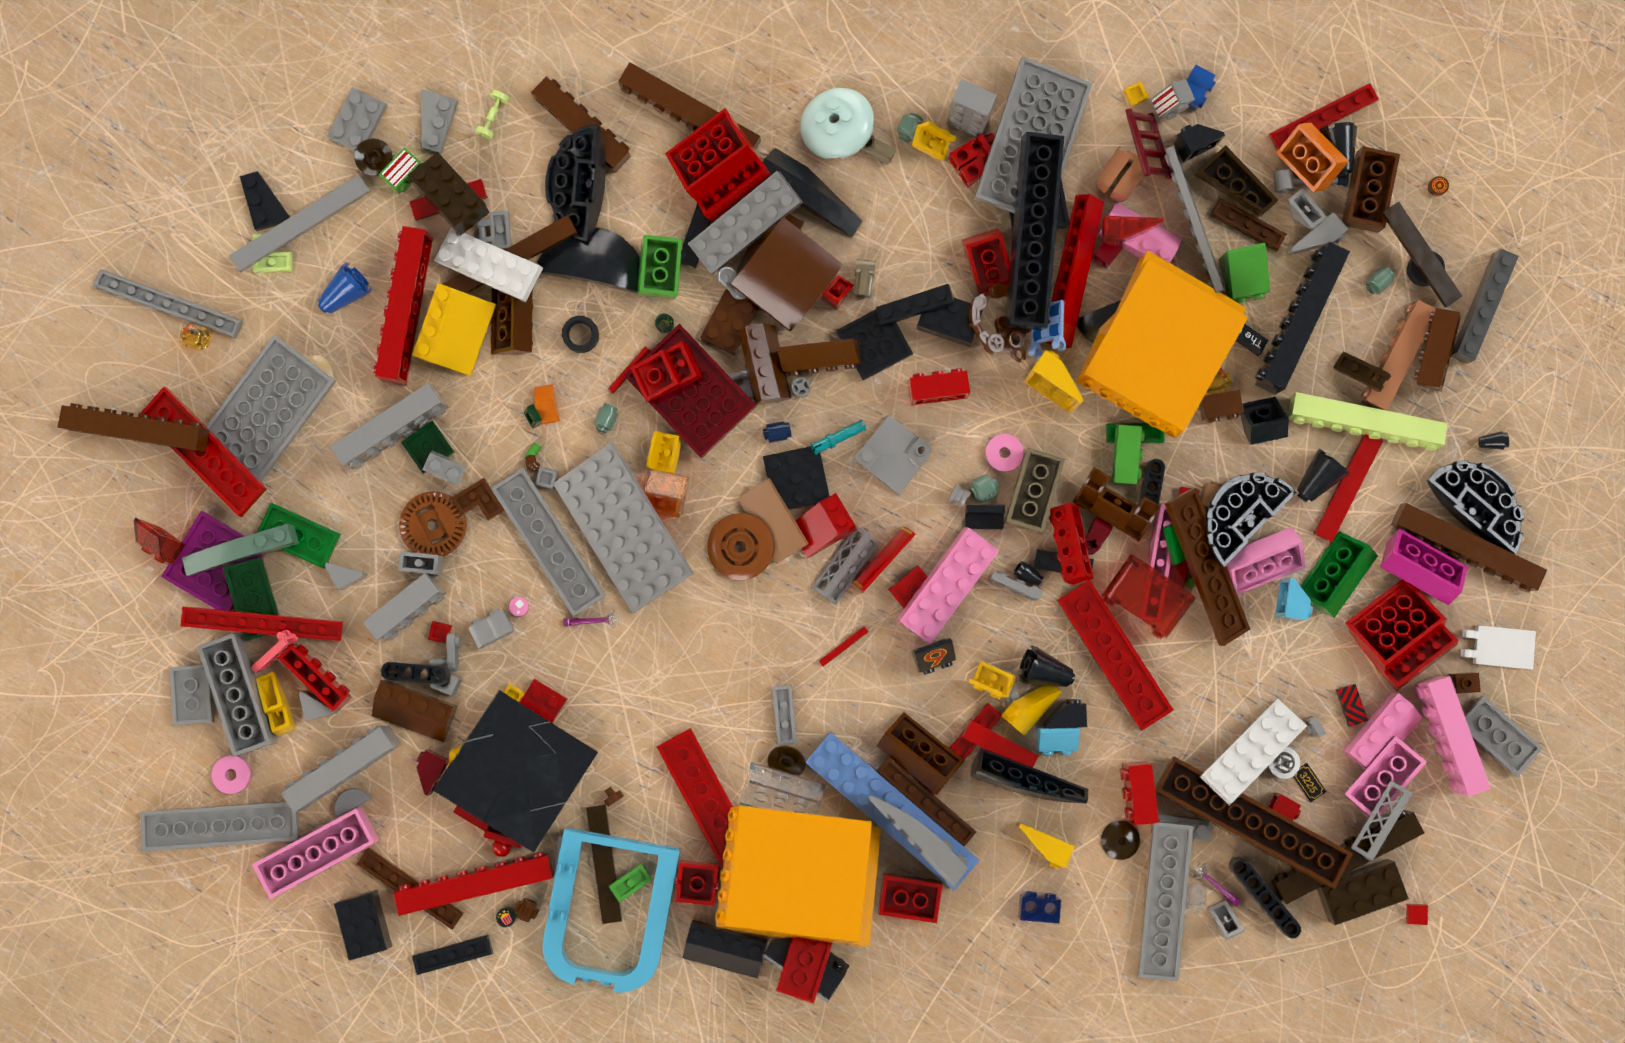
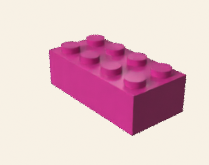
(1424, 567)

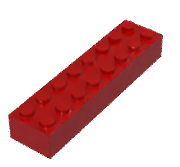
(403, 305)

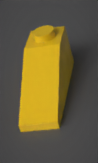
(1028, 709)
(1052, 848)

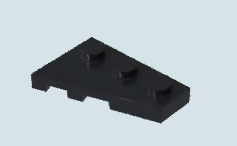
(263, 205)

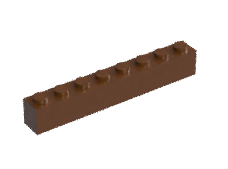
(671, 100)
(133, 428)
(1469, 548)

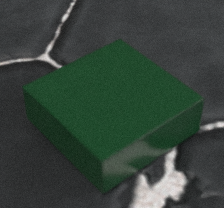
(532, 416)

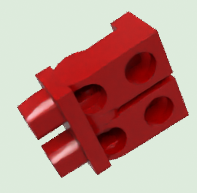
(971, 158)

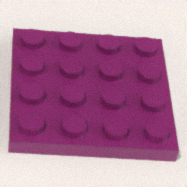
(212, 584)

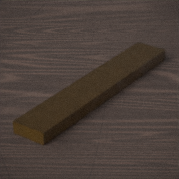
(1421, 254)
(604, 865)

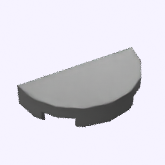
(350, 799)

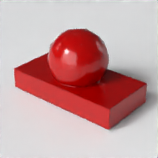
(502, 844)

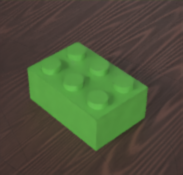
(659, 267)

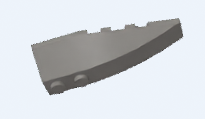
(930, 846)

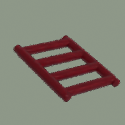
(1153, 135)

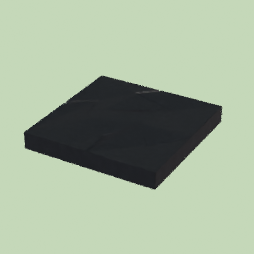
(515, 771)

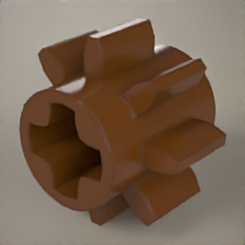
(526, 910)

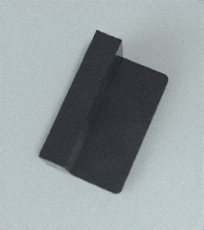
(984, 516)

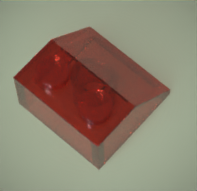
(157, 541)

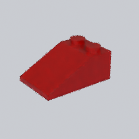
(987, 259)
(825, 525)

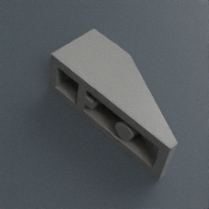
(1328, 230)

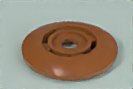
(415, 529)
(727, 534)

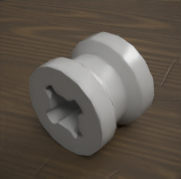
(802, 384)
(959, 495)

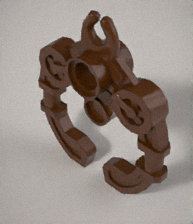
(1002, 340)

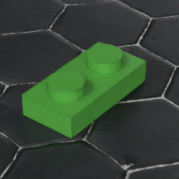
(629, 882)

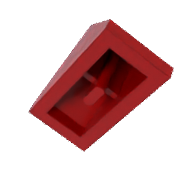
(837, 291)

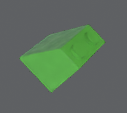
(1246, 273)

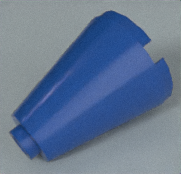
(343, 289)

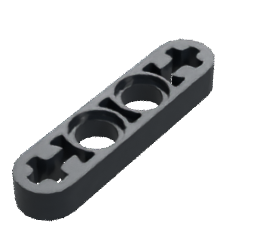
(415, 675)

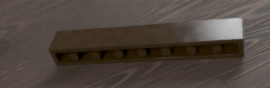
(1296, 884)

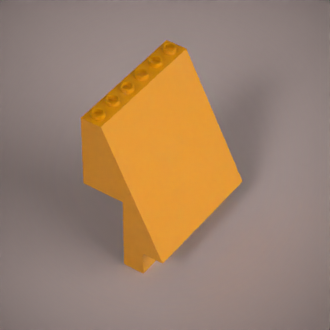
(1162, 345)
(799, 876)

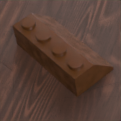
(511, 324)
(1438, 349)
(820, 356)
(763, 363)
(413, 710)
(920, 753)

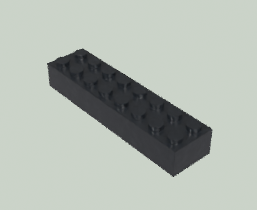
(1301, 318)

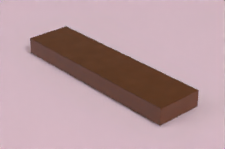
(1248, 224)

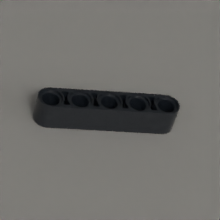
(1271, 904)

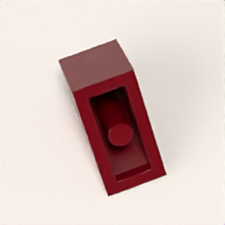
(430, 769)

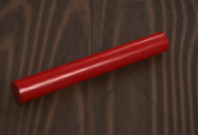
(619, 381)
(843, 646)

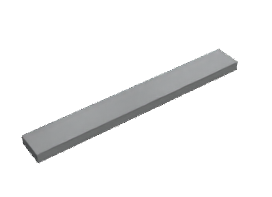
(299, 223)
(168, 303)

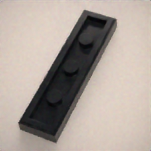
(452, 954)

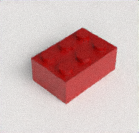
(938, 387)
(1139, 793)
(910, 897)

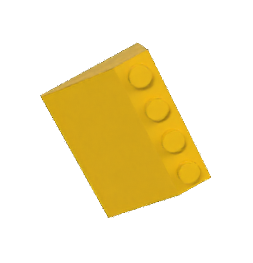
(454, 329)
(1054, 382)

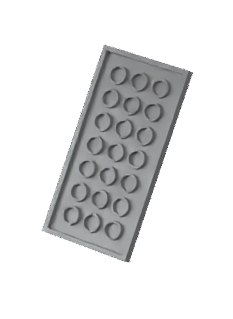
(1039, 103)
(270, 406)
(623, 528)

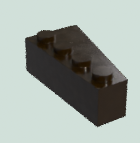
(1236, 181)

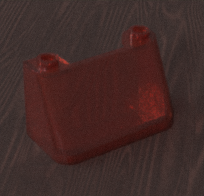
(1148, 596)

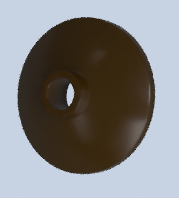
(367, 150)
(794, 764)
(1113, 833)

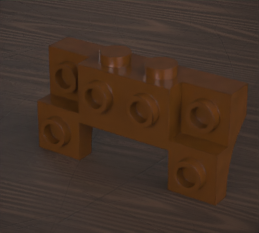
(1114, 508)

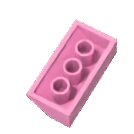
(1158, 241)
(1267, 560)
(1392, 718)
(1395, 764)

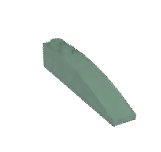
(240, 549)

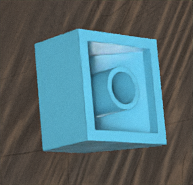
(1292, 601)
(1057, 739)

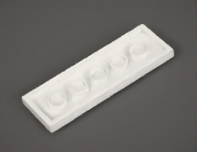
(488, 264)
(1253, 751)

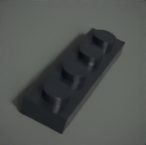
(915, 305)

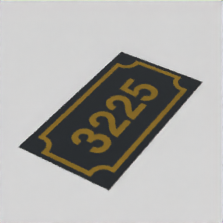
(1309, 782)

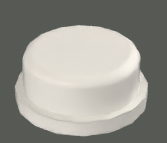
(1285, 764)

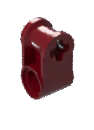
(1097, 534)

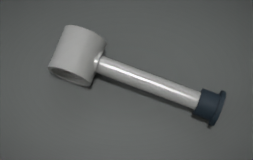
(1286, 181)

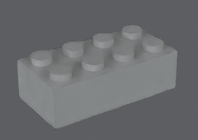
(971, 109)
(404, 607)

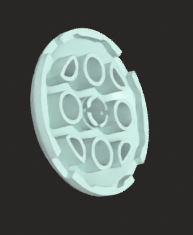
(838, 138)

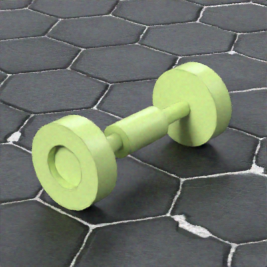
(499, 97)

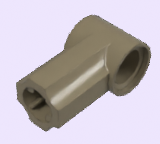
(879, 150)
(864, 273)

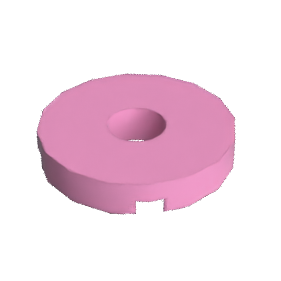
(1004, 441)
(220, 777)

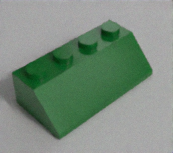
(1338, 573)

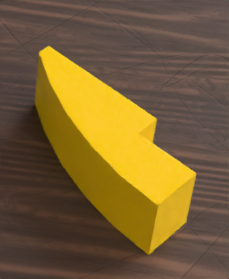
(275, 704)

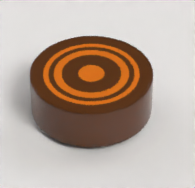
(1438, 186)

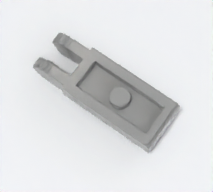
(1016, 586)

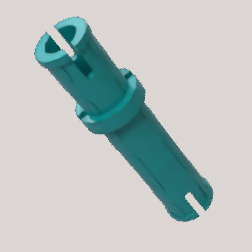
(832, 439)

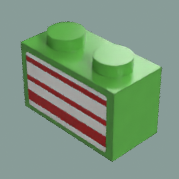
(397, 170)

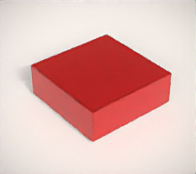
(439, 632)
(1417, 914)

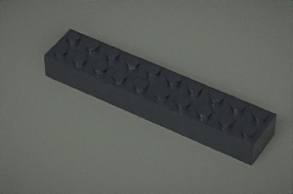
(1034, 231)

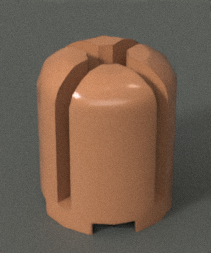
(1113, 169)

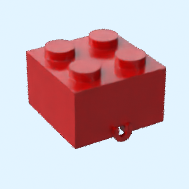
(697, 882)

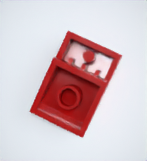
(666, 371)

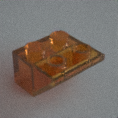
(667, 492)

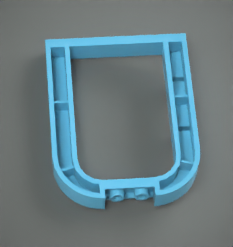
(561, 904)

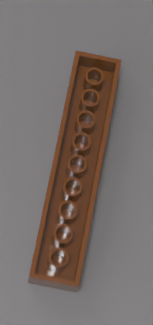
(1255, 824)

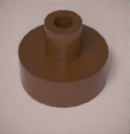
(612, 796)

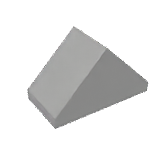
(1305, 209)
(343, 576)
(313, 707)
(1225, 920)

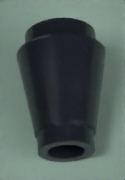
(1494, 441)
(1027, 573)

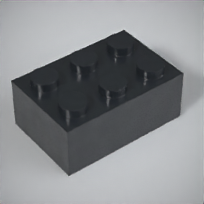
(949, 323)
(363, 925)

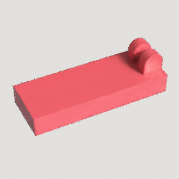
(285, 640)

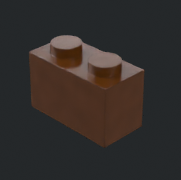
(1221, 405)

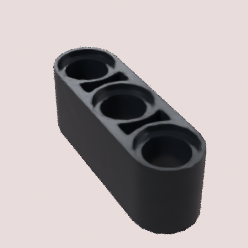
(1156, 478)

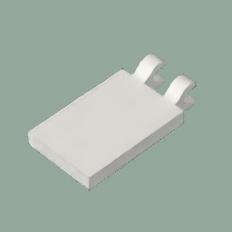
(1501, 647)

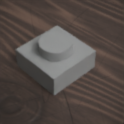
(1314, 727)

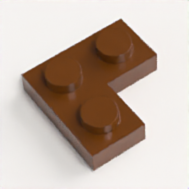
(479, 495)

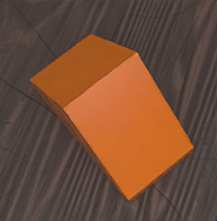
(546, 404)

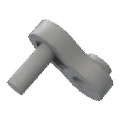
(725, 277)
(452, 659)

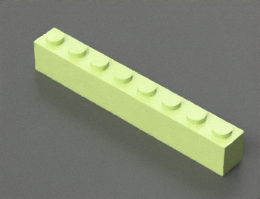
(1367, 420)

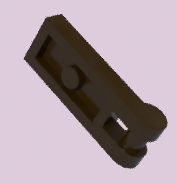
(1361, 371)

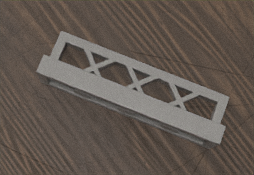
(848, 566)
(1389, 823)

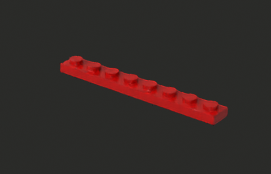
(260, 623)

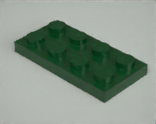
(251, 589)

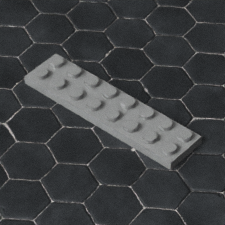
(1192, 214)
(548, 542)
(218, 826)
(1165, 901)

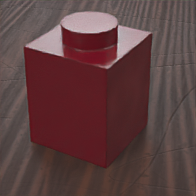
(1106, 254)

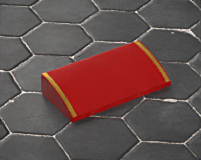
(883, 558)

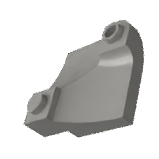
(893, 455)

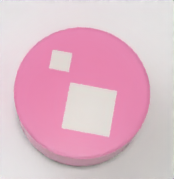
(519, 606)

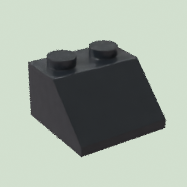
(1196, 140)
(1264, 420)
(1068, 715)

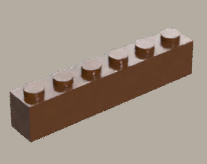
(575, 116)

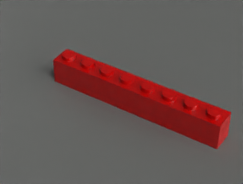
(1077, 260)
(473, 884)

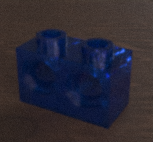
(1039, 914)

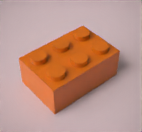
(1312, 157)

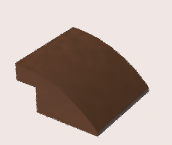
(786, 274)

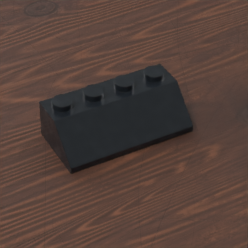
(724, 948)
(833, 972)

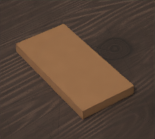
(767, 505)

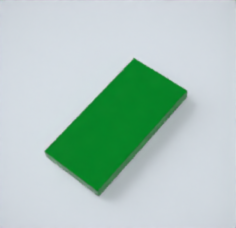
(314, 540)

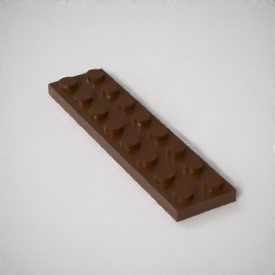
(734, 314)
(1209, 577)

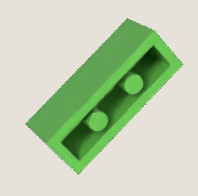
(1127, 454)

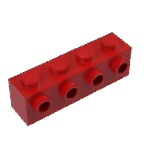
(1071, 543)
(315, 677)

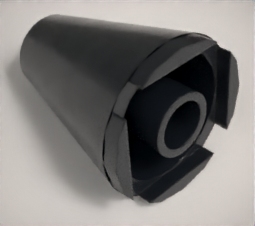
(1344, 139)
(1320, 476)
(1044, 669)

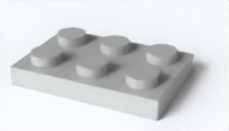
(356, 119)
(191, 695)

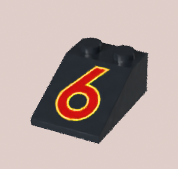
(934, 655)

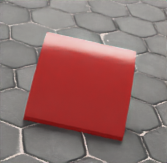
(717, 165)
(1401, 633)

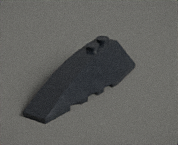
(813, 192)
(1024, 779)

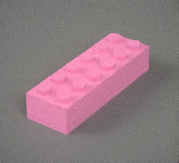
(947, 585)
(1452, 735)
(315, 852)

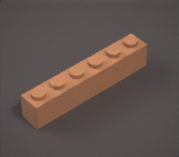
(1400, 354)

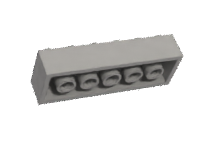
(745, 223)
(389, 427)
(236, 694)
(340, 769)

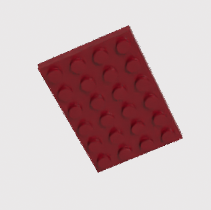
(705, 408)

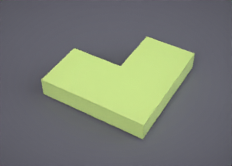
(274, 262)

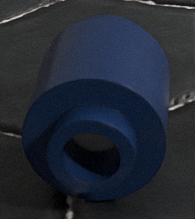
(777, 431)

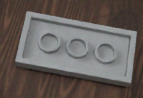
(1501, 736)

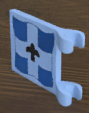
(1053, 332)

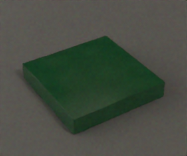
(424, 441)

